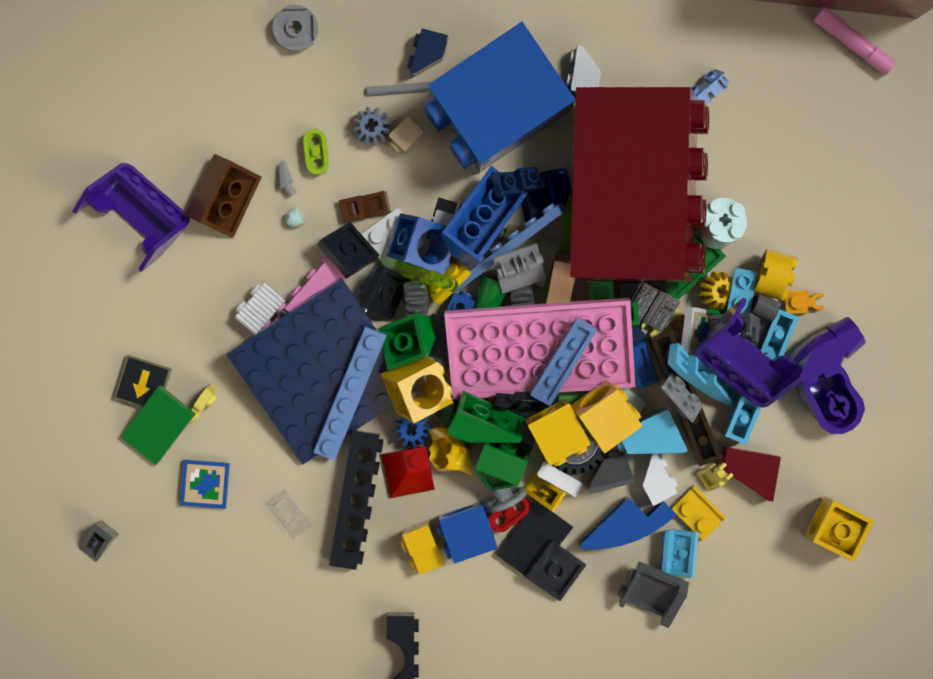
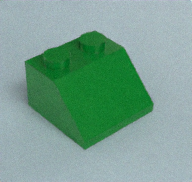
(407, 340)

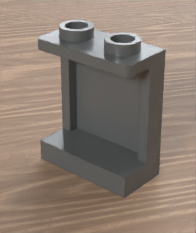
(654, 592)

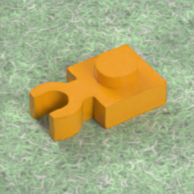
(798, 302)

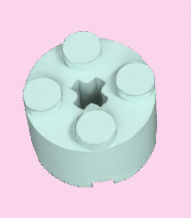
(724, 223)

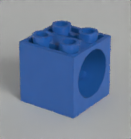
(405, 242)
(466, 532)

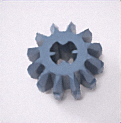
(364, 122)

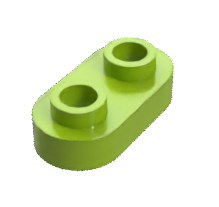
(316, 152)

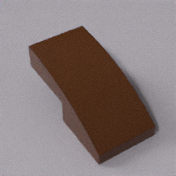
(364, 206)

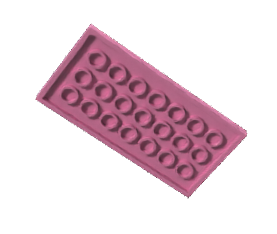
(512, 345)

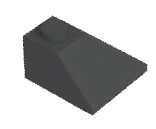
(610, 473)

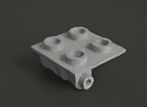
(519, 268)
(687, 403)

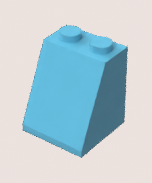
(655, 436)

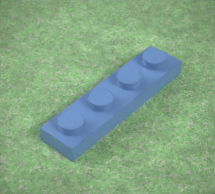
(563, 361)

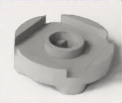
(305, 36)

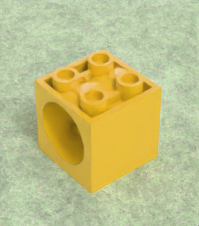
(433, 398)
(607, 415)
(558, 433)
(839, 529)

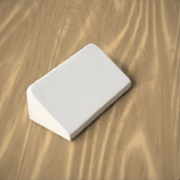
(559, 479)

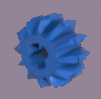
(409, 437)

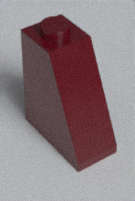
(752, 469)

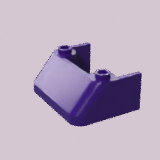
(139, 204)
(745, 365)

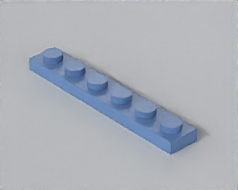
(515, 240)
(349, 392)

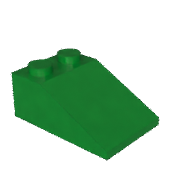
(480, 422)

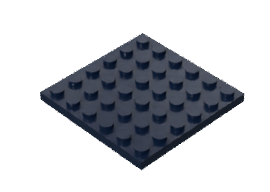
(301, 363)

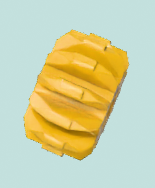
(712, 283)

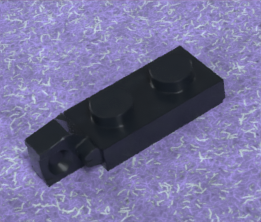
(521, 401)

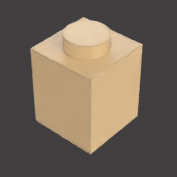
(405, 135)

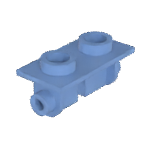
(712, 82)

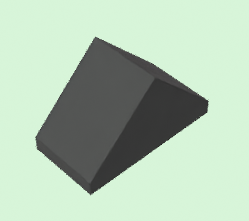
(98, 540)

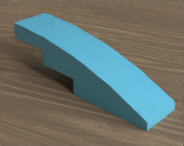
(700, 375)

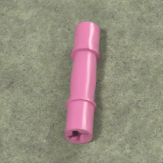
(854, 41)

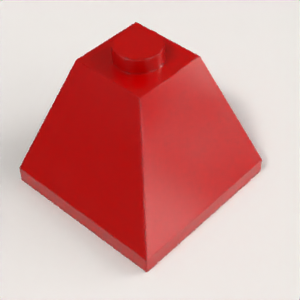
(408, 471)

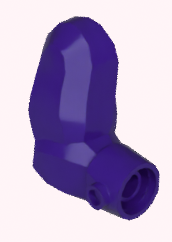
(827, 385)

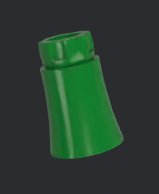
(489, 293)

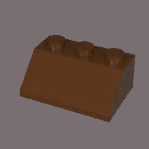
(223, 195)

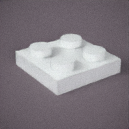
(380, 237)

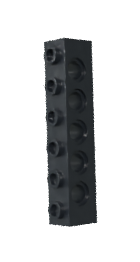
(340, 555)

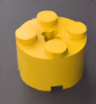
(775, 274)

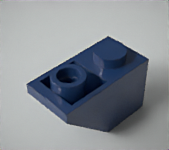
(429, 51)

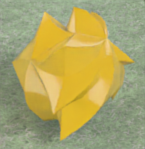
(449, 452)

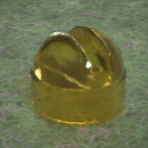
(679, 323)

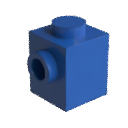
(460, 301)

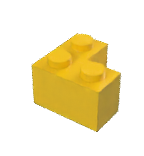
(422, 548)

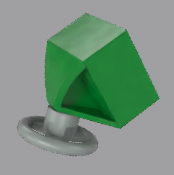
(501, 468)

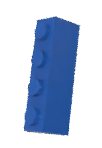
(479, 221)

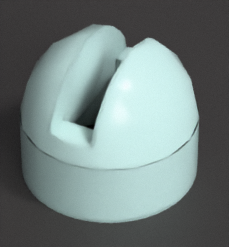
(294, 218)

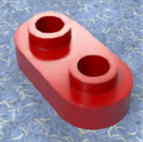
(510, 517)

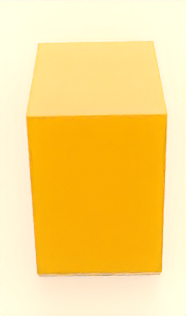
(544, 492)

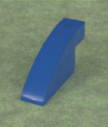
(626, 525)

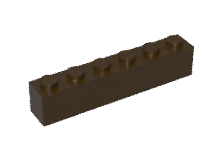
(697, 432)

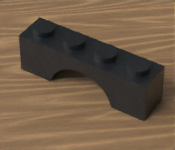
(401, 630)

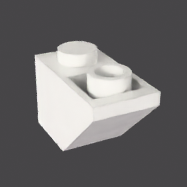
(584, 72)
(655, 480)

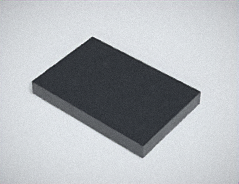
(532, 535)

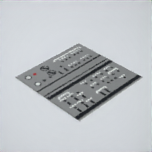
(655, 306)

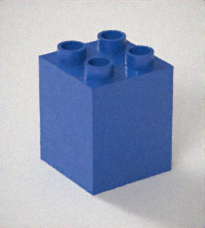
(497, 99)

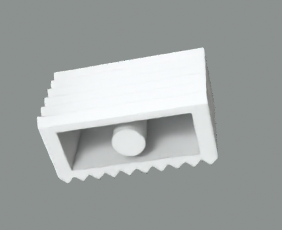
(259, 308)

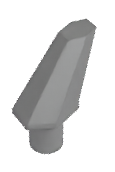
(285, 179)

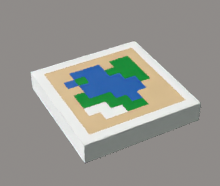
(694, 329)

